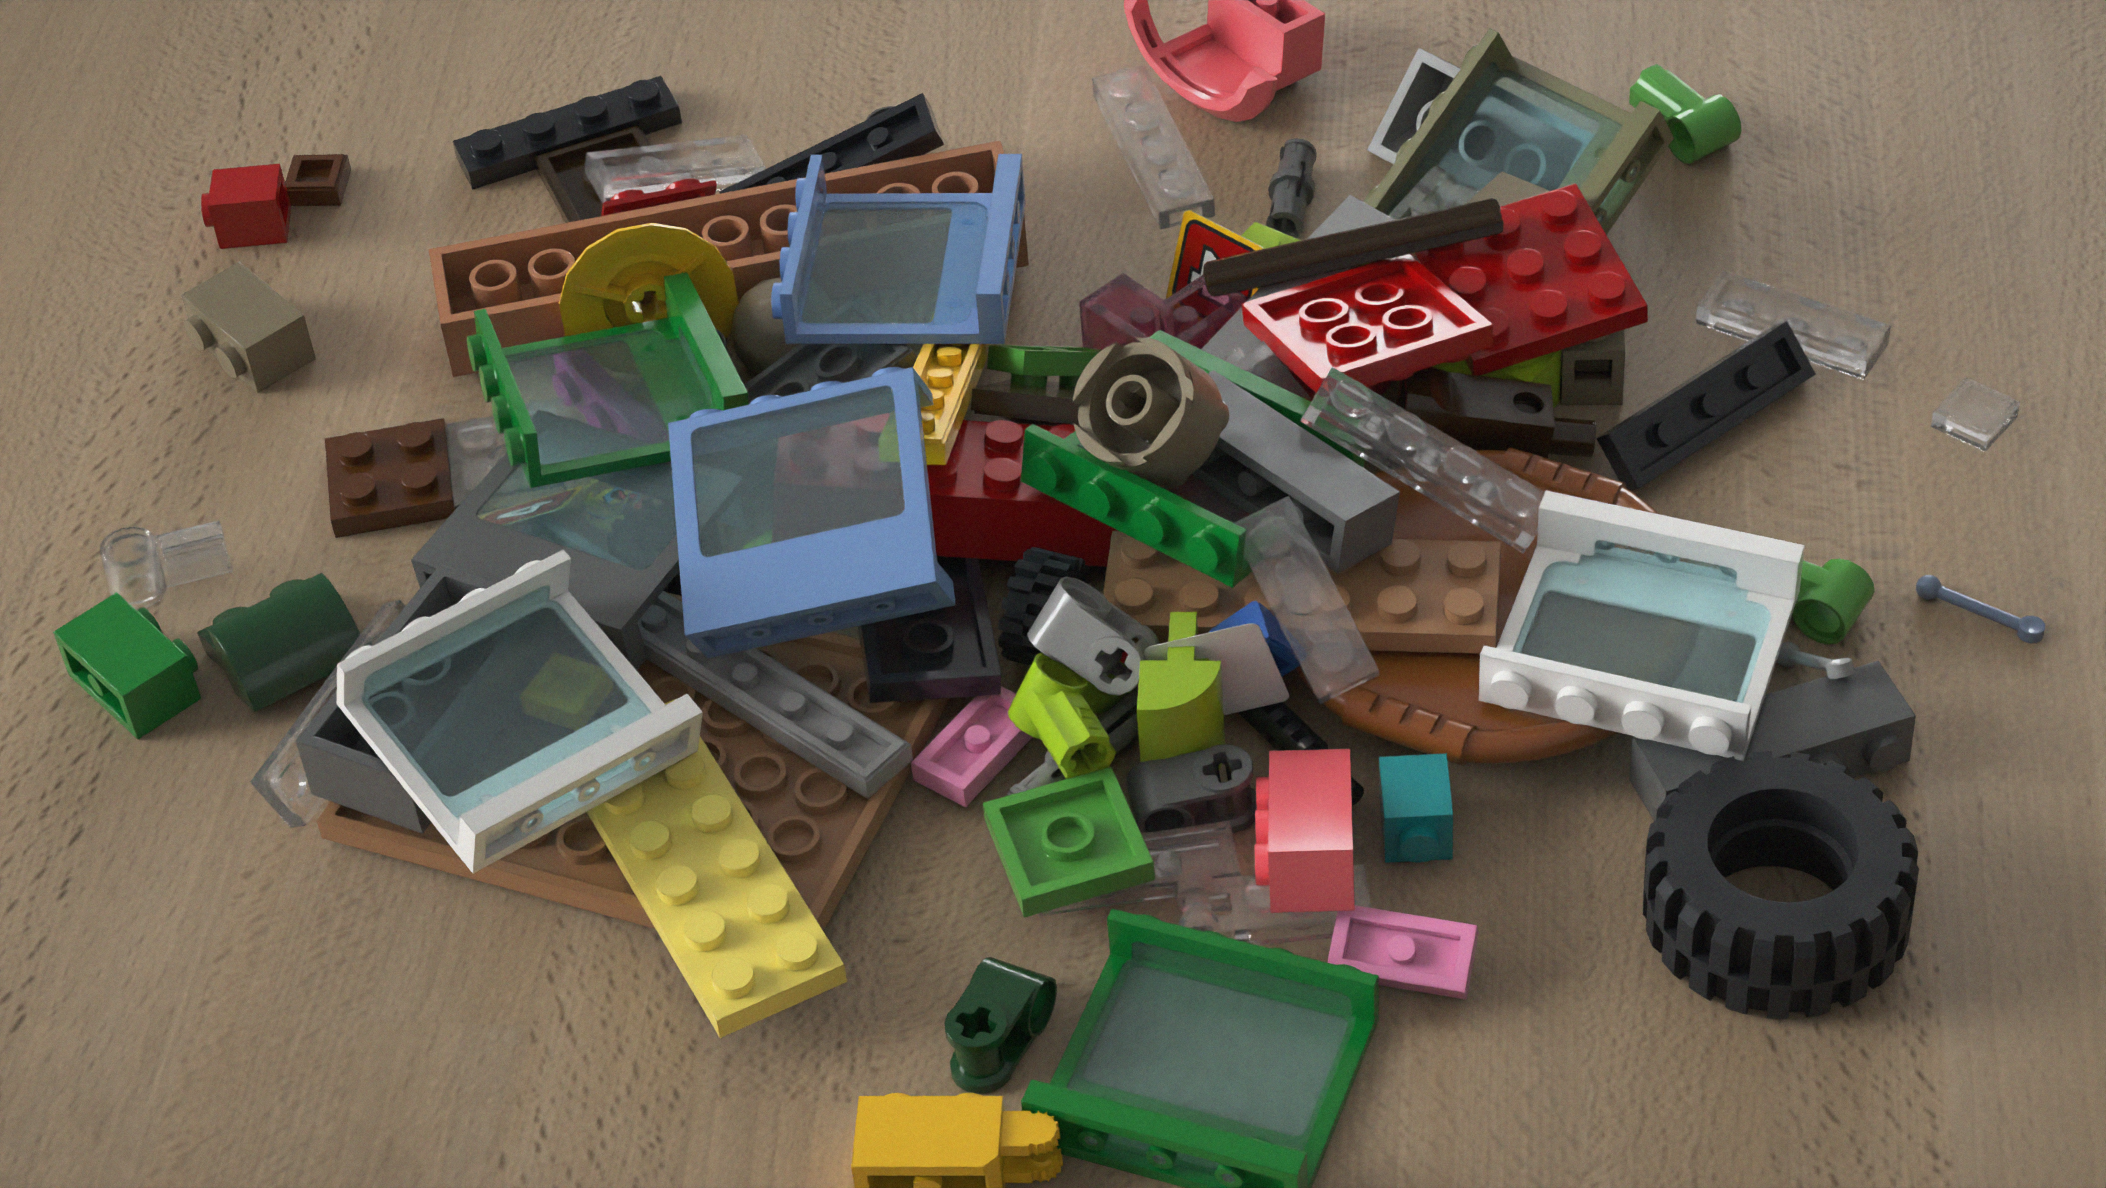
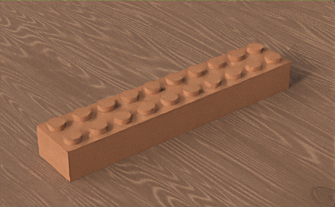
(524, 272)

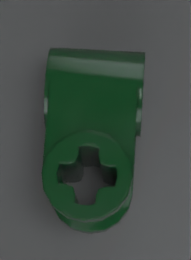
(997, 1023)

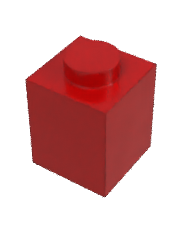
(247, 206)

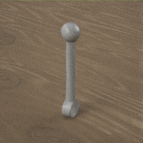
(1791, 655)

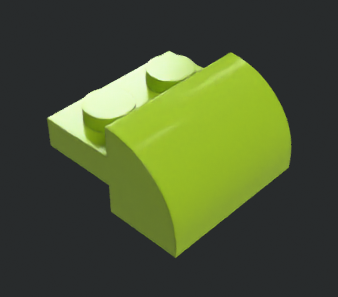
(1179, 698)

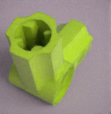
(1061, 712)

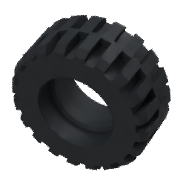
(1767, 950)

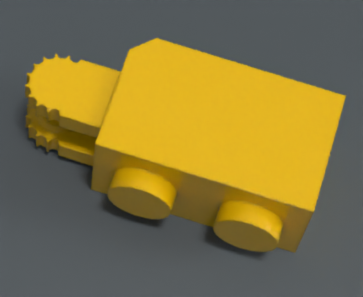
(951, 1143)

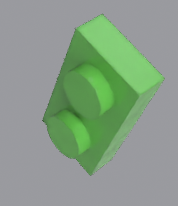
(1034, 363)

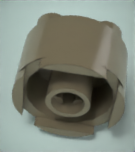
(1149, 411)

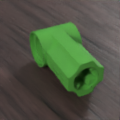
(1695, 122)
(1831, 599)

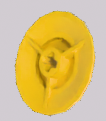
(614, 273)

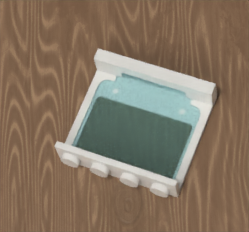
(1645, 625)
(511, 713)

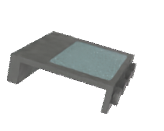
(609, 524)

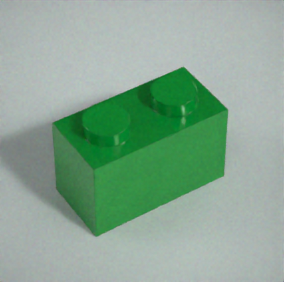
(129, 664)

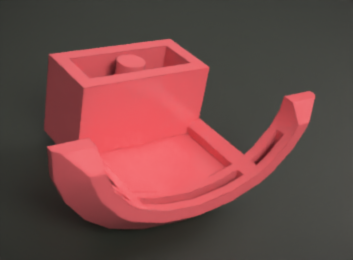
(1237, 56)

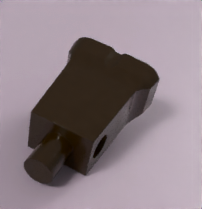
(1495, 413)

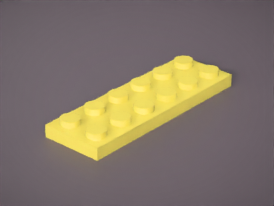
(717, 894)

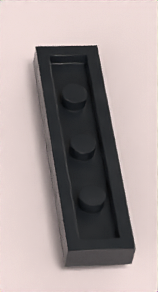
(889, 136)
(511, 148)
(1706, 406)

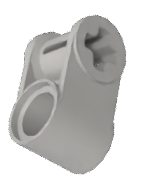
(1086, 635)

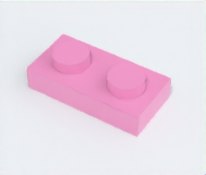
(971, 749)
(1406, 950)

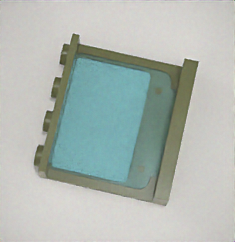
(1533, 127)

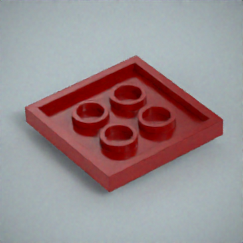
(1541, 280)
(1368, 323)

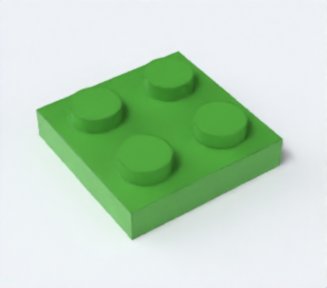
(1068, 841)

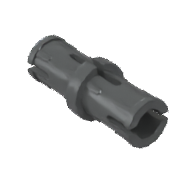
(1292, 187)

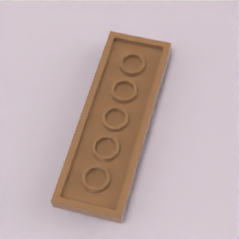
(1401, 598)

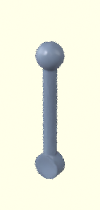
(2029, 628)

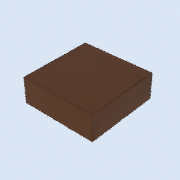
(318, 179)

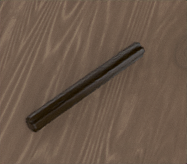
(1353, 247)

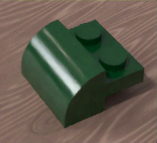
(281, 640)

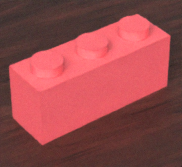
(1306, 831)

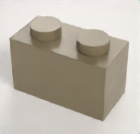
(247, 327)

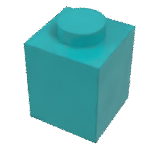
(1416, 808)

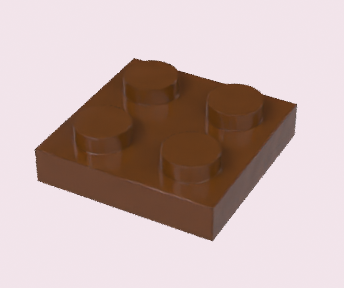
(389, 477)

